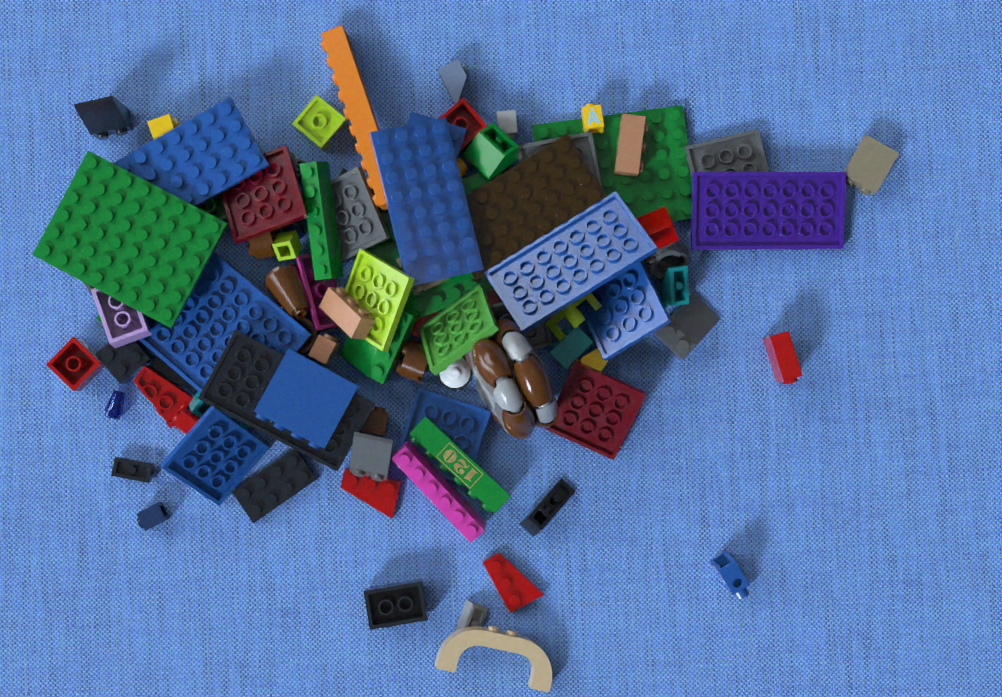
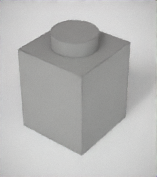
(507, 122)

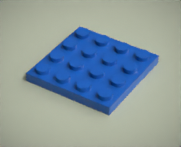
(628, 311)
(457, 419)
(215, 455)

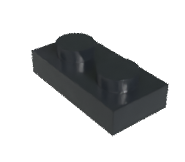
(132, 469)

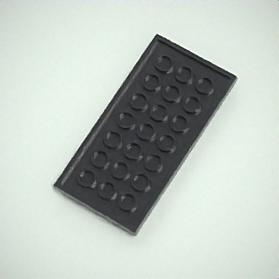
(241, 381)

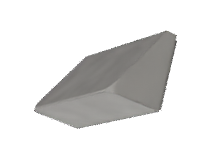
(471, 615)

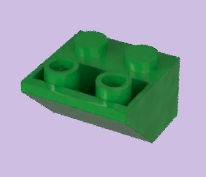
(491, 151)

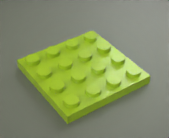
(382, 292)

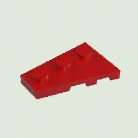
(378, 494)

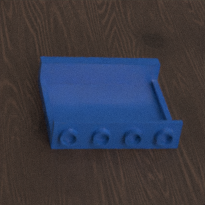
(305, 399)

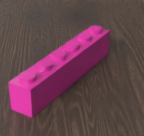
(439, 491)

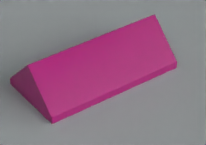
(315, 292)

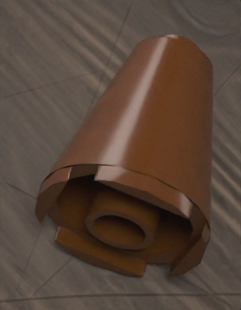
(288, 289)

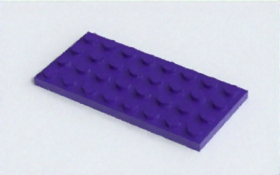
(767, 210)

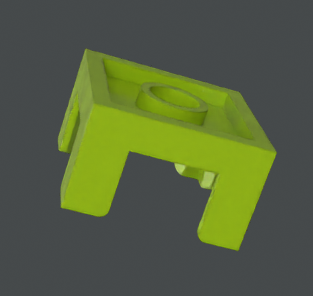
(319, 122)
(573, 315)

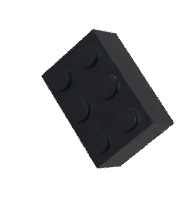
(396, 604)

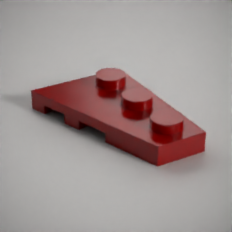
(162, 393)
(511, 583)

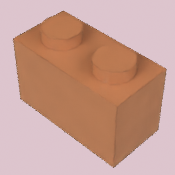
(324, 349)

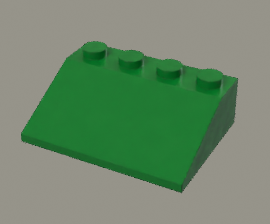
(377, 363)

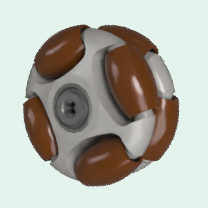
(513, 381)

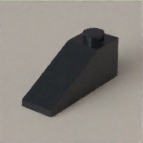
(547, 508)

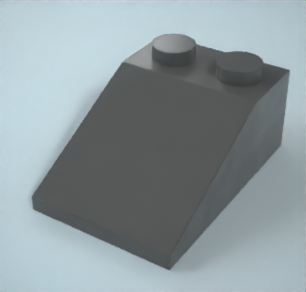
(687, 328)
(371, 456)

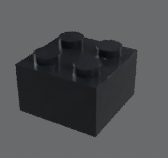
(125, 360)

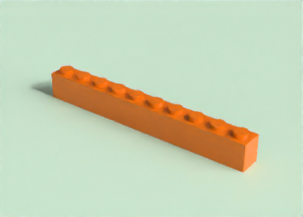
(357, 103)

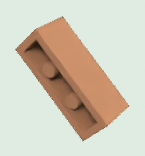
(630, 145)
(347, 312)

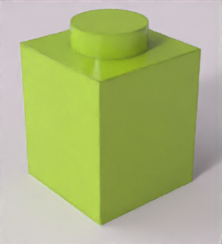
(287, 245)

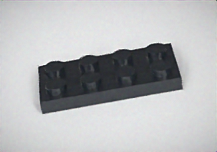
(274, 485)

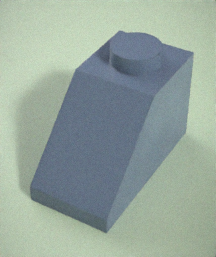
(454, 79)

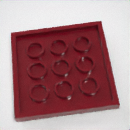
(265, 199)
(596, 410)

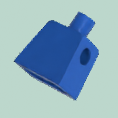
(731, 574)

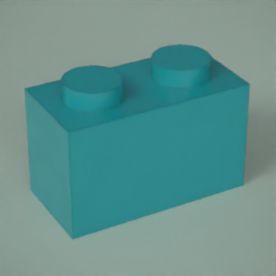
(570, 347)

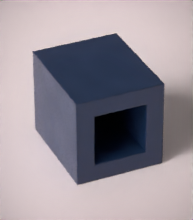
(152, 516)

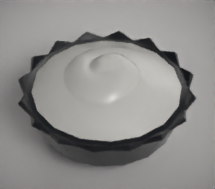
(456, 375)

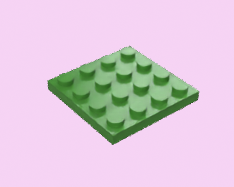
(457, 329)

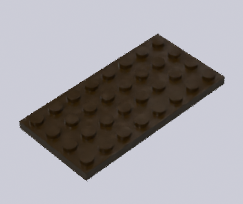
(530, 201)

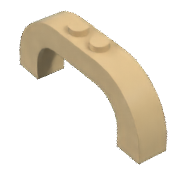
(492, 637)

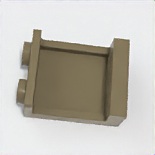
(869, 165)

